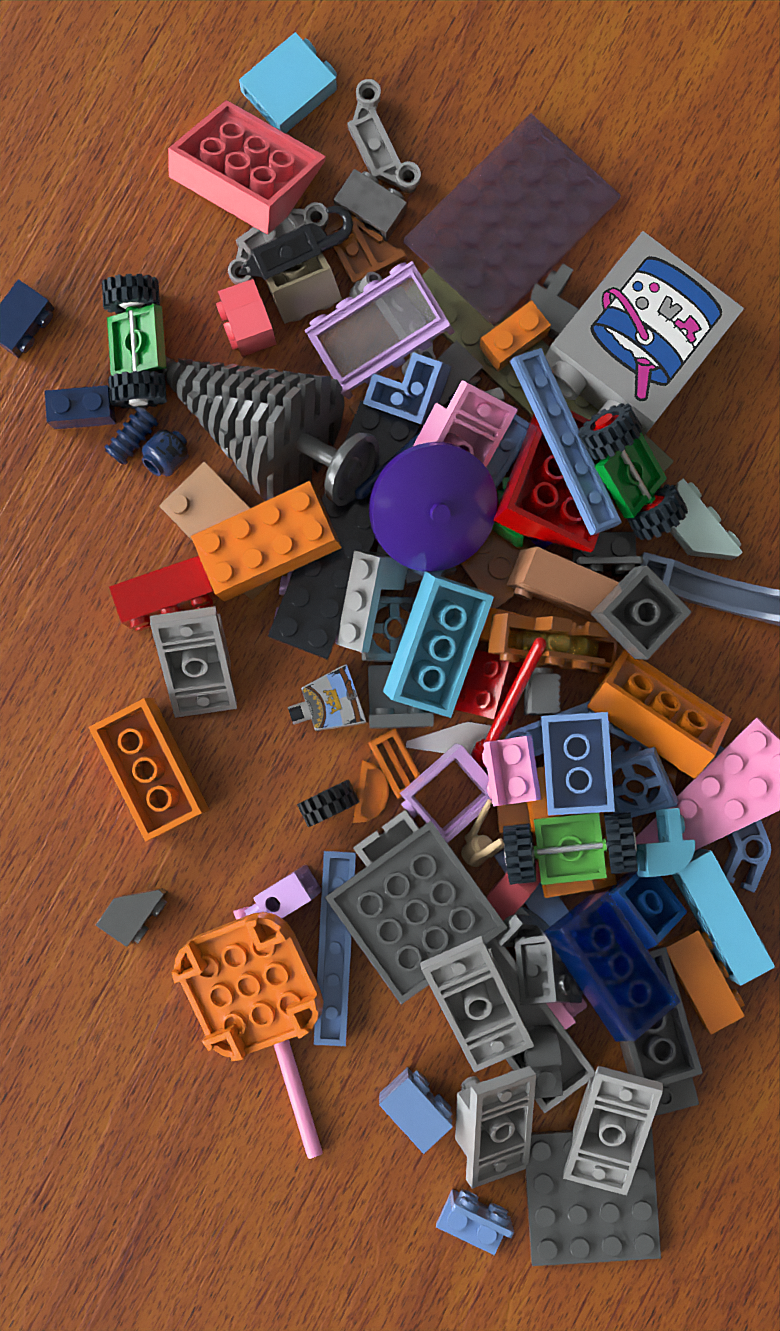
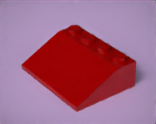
(538, 498)

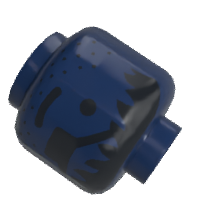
(165, 452)

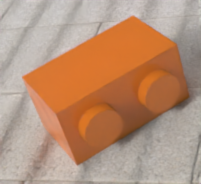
(514, 335)

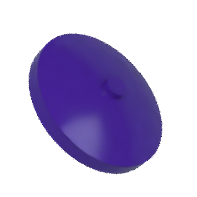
(433, 506)

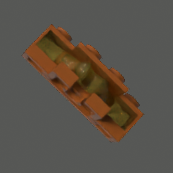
(567, 645)

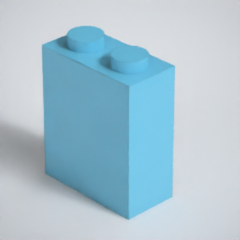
(289, 83)

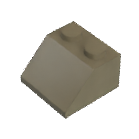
(304, 289)

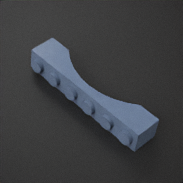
(716, 591)

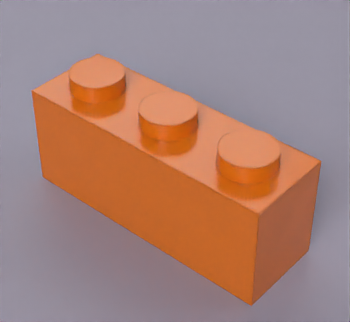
(704, 980)

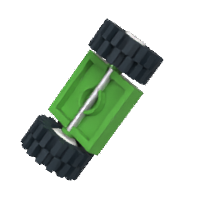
(570, 848)

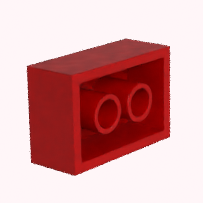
(162, 592)

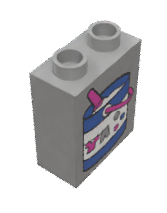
(641, 333)

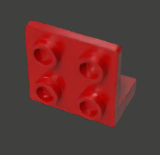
(487, 685)

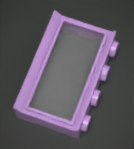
(378, 327)

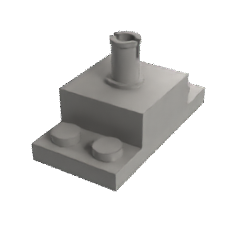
(194, 661)
(477, 1003)
(495, 1124)
(611, 1129)

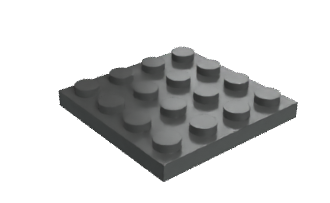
(413, 908)
(585, 1222)

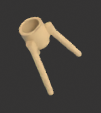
(480, 847)

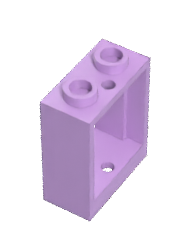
(467, 815)

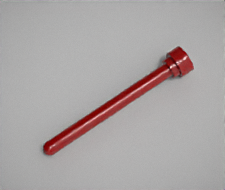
(512, 698)

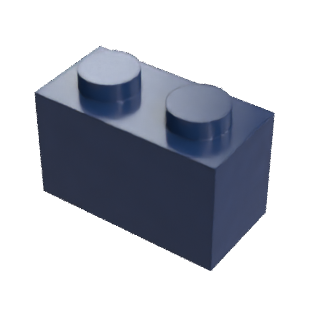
(21, 317)
(79, 407)

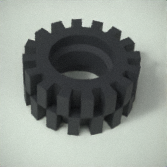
(328, 803)

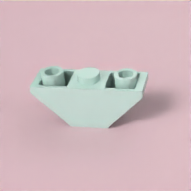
(700, 531)

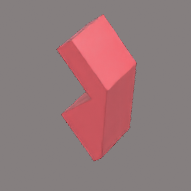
(509, 898)

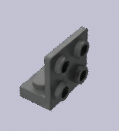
(611, 553)
(389, 713)
(543, 974)

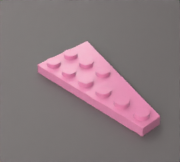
(731, 790)

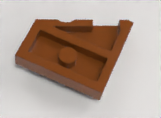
(364, 251)

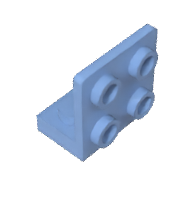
(474, 1221)

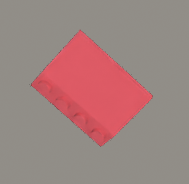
(244, 166)

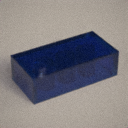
(612, 967)

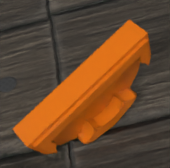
(372, 793)

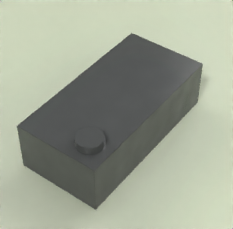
(667, 1048)

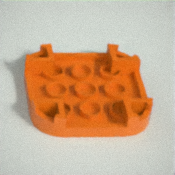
(249, 985)

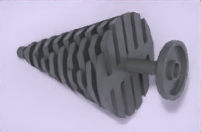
(275, 425)

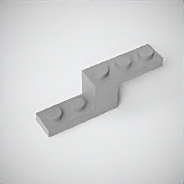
(367, 577)

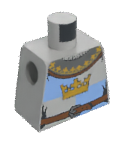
(329, 702)

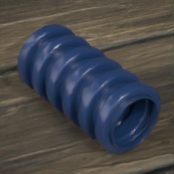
(131, 435)

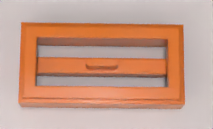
(383, 739)

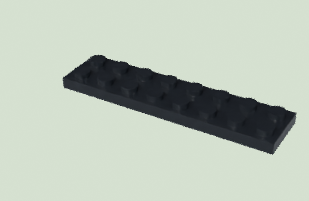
(317, 591)

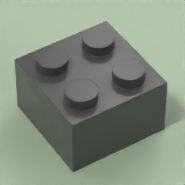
(641, 612)

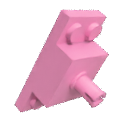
(470, 421)

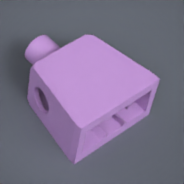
(291, 892)

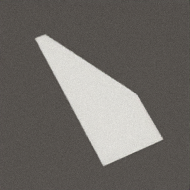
(441, 741)

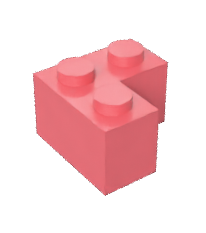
(248, 320)

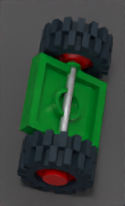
(632, 472)

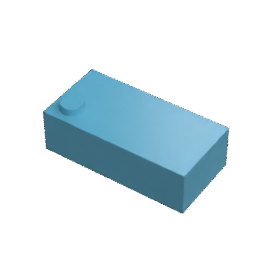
(438, 645)
(722, 918)

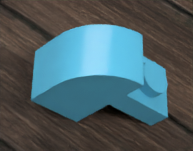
(671, 852)

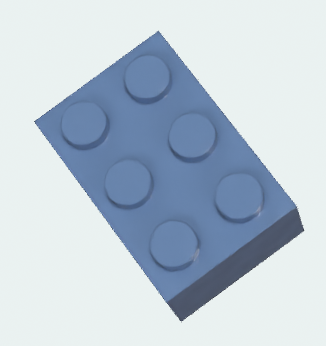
(578, 763)

